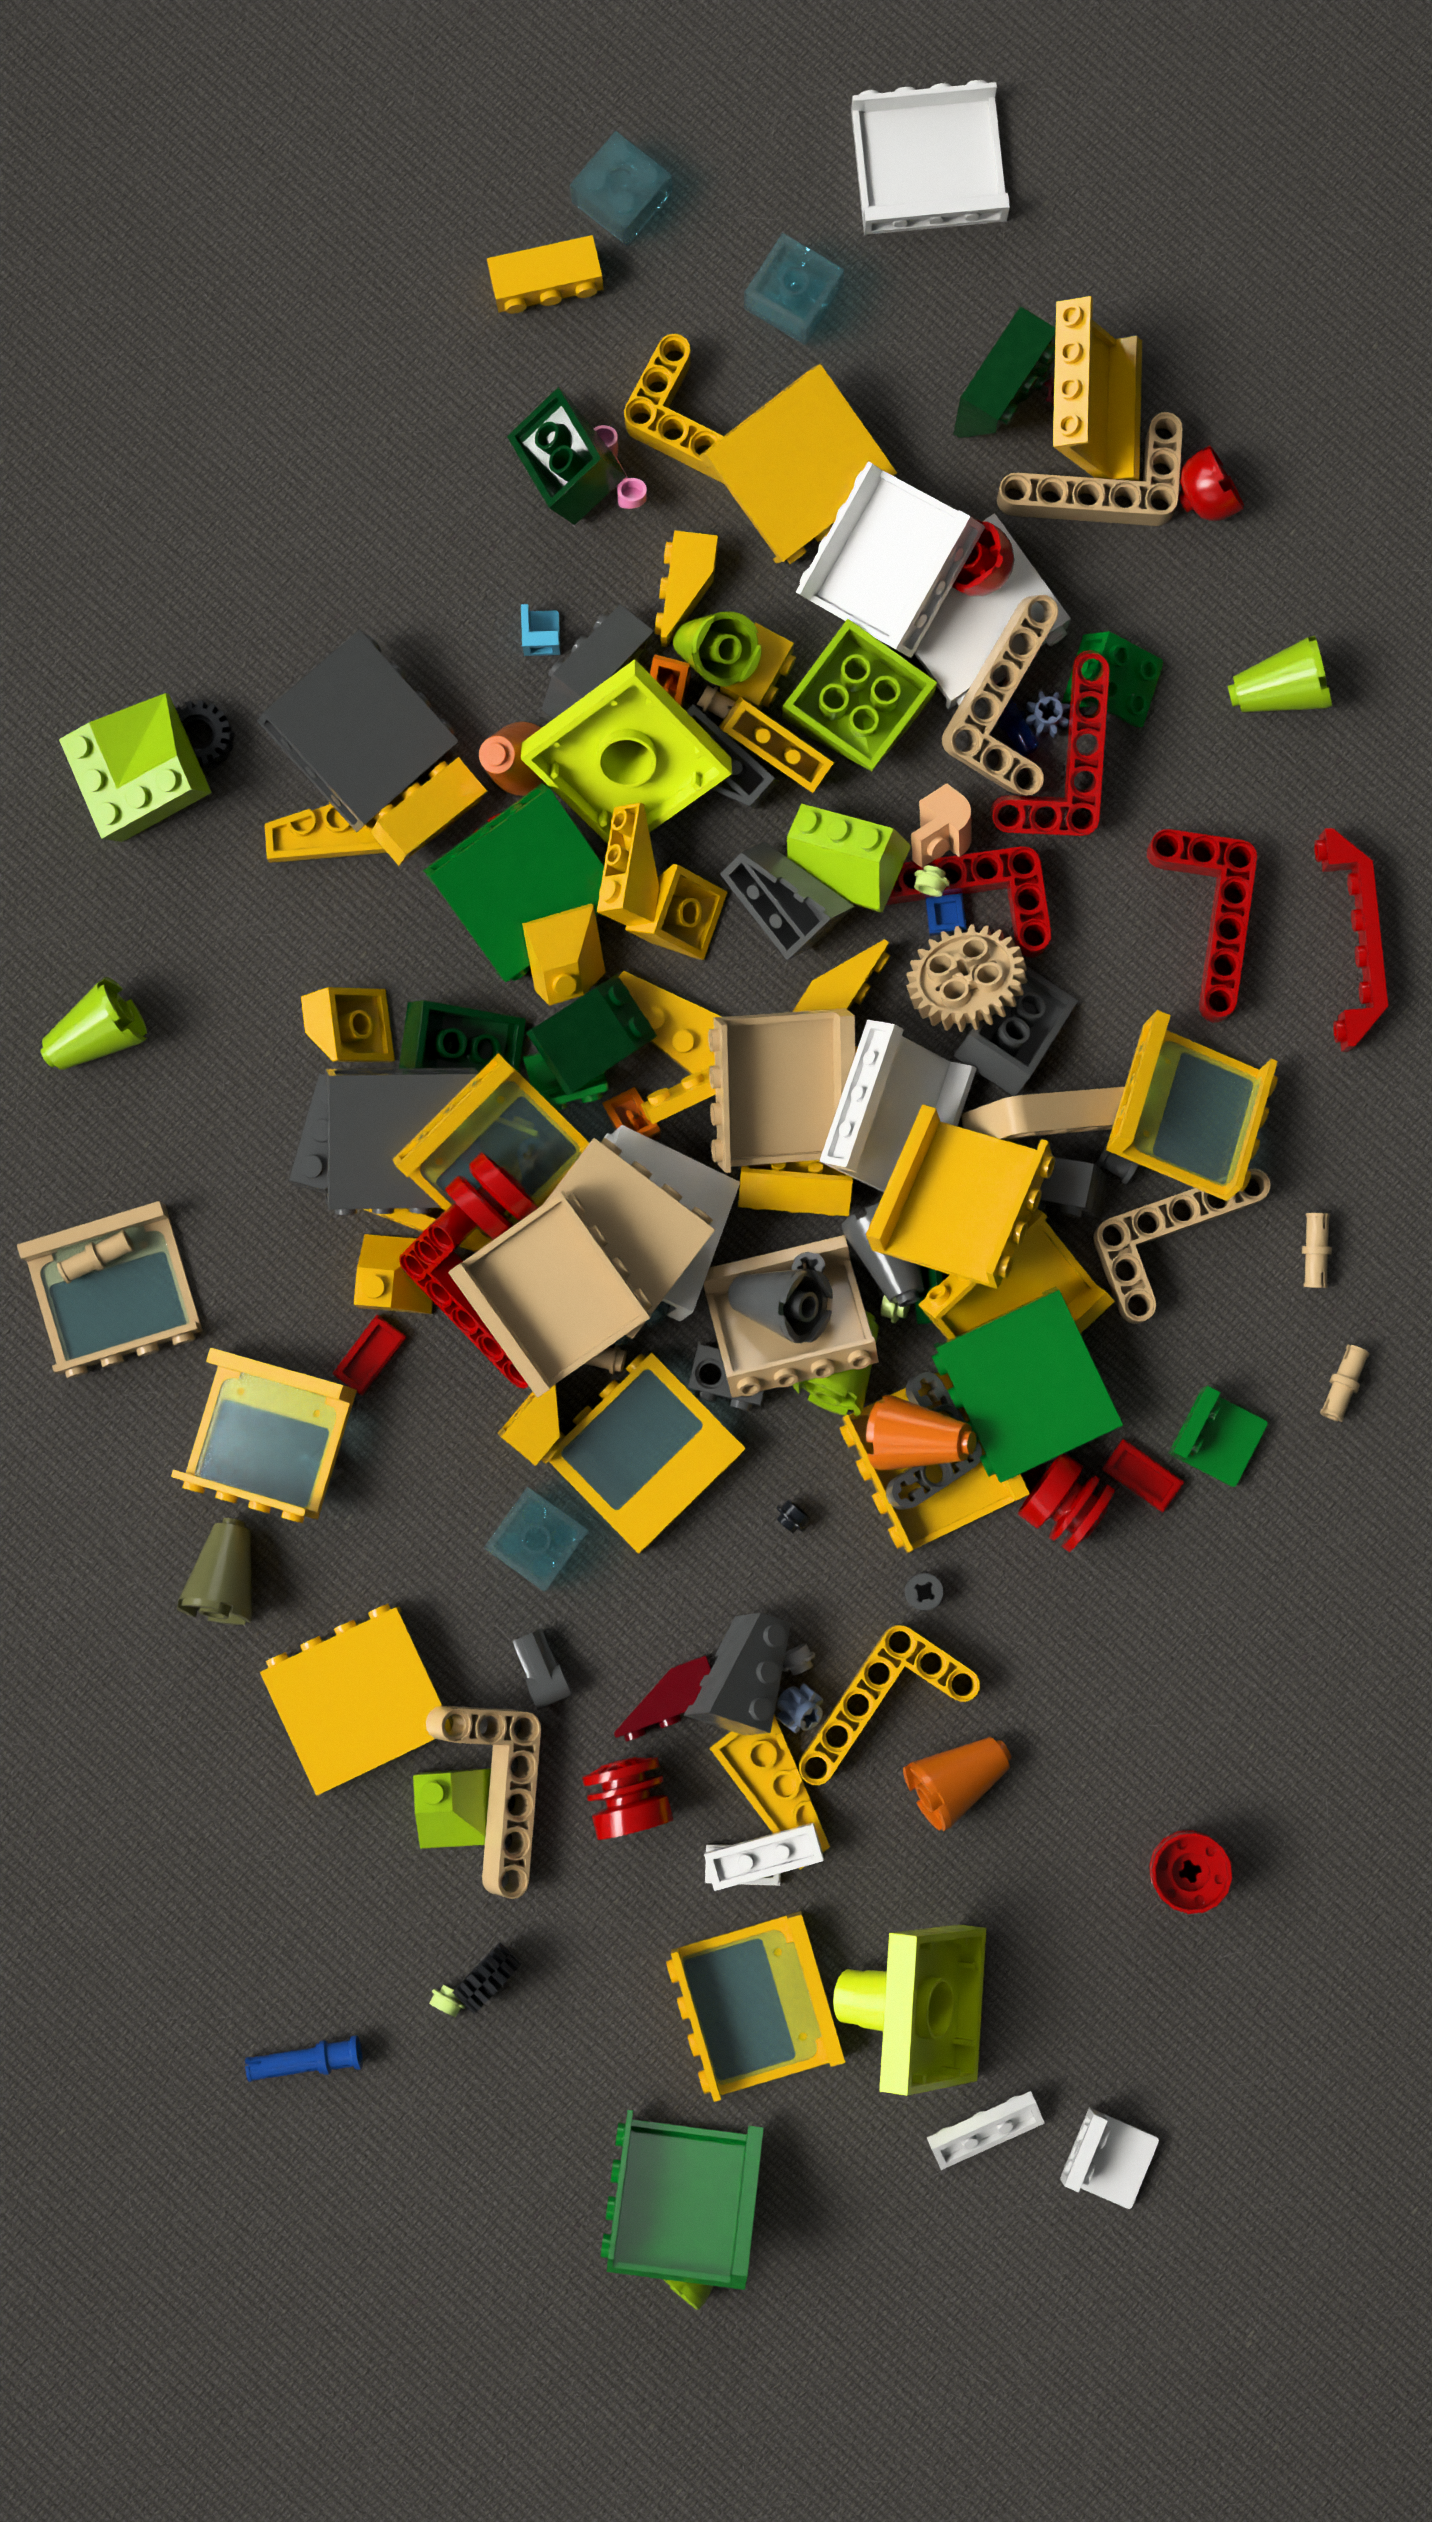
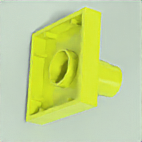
(626, 748)
(923, 2006)

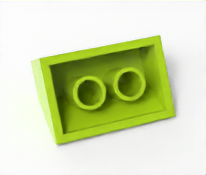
(848, 854)

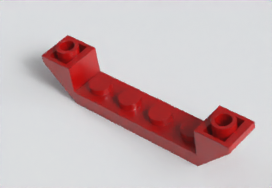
(1337, 855)

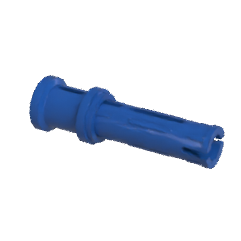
(321, 2058)

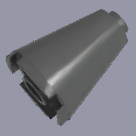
(897, 1278)
(784, 1302)

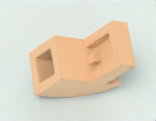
(943, 826)

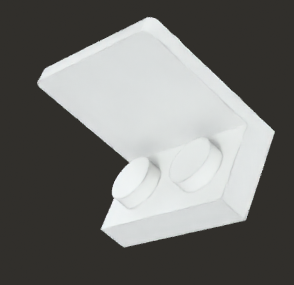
(1109, 2159)

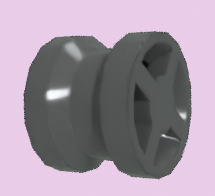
(916, 1593)

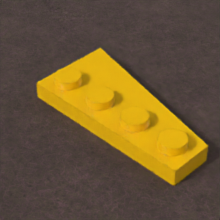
(319, 835)

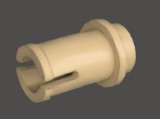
(715, 702)
(610, 1359)

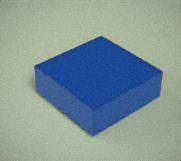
(945, 914)

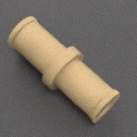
(1316, 1250)
(95, 1256)
(1344, 1383)

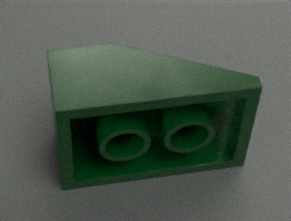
(565, 457)
(592, 1034)
(458, 1037)

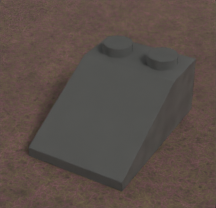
(1016, 1043)

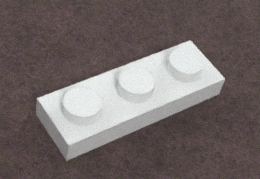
(764, 1856)
(985, 2130)

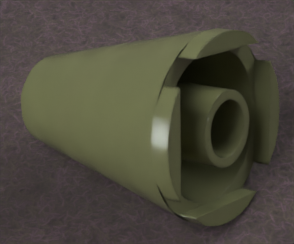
(221, 1576)

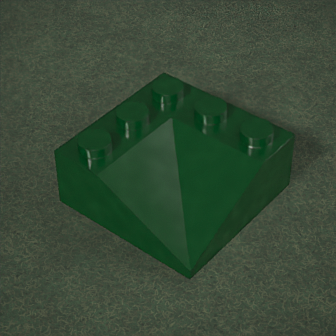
(1007, 375)

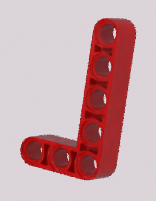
(1076, 762)
(1005, 878)
(1222, 911)
(428, 1265)

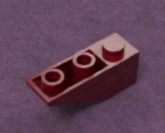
(667, 1699)

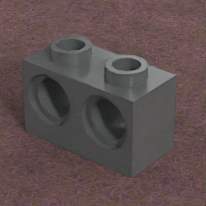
(711, 1356)

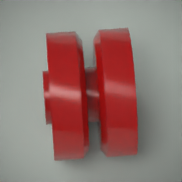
(496, 1194)

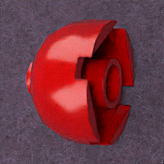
(1208, 487)
(987, 564)

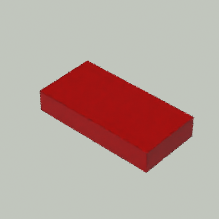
(369, 1355)
(1142, 1475)

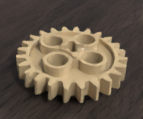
(966, 977)

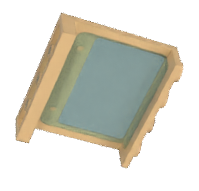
(121, 1309)

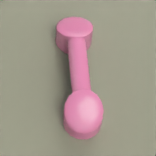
(631, 491)

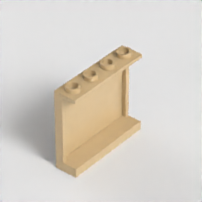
(777, 1084)
(637, 1217)
(551, 1292)
(762, 1359)

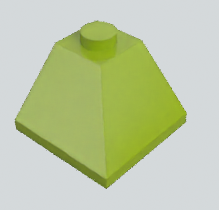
(451, 1807)

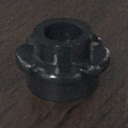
(792, 1517)

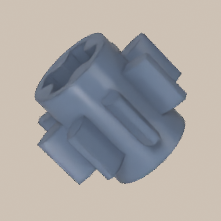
(1038, 709)
(799, 1708)

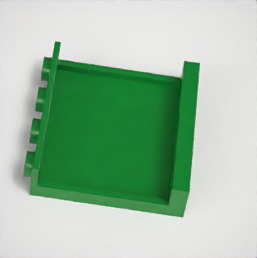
(515, 872)
(1027, 1386)
(683, 2203)

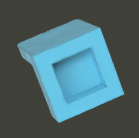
(540, 632)

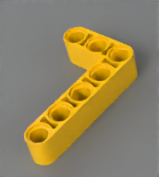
(657, 407)
(876, 1692)

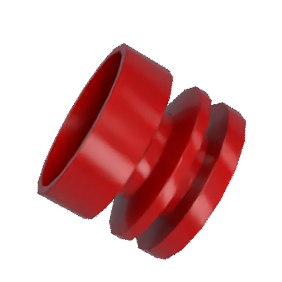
(1066, 1502)
(627, 1797)
(1210, 1881)

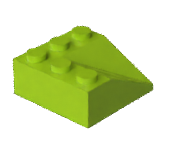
(859, 697)
(135, 767)

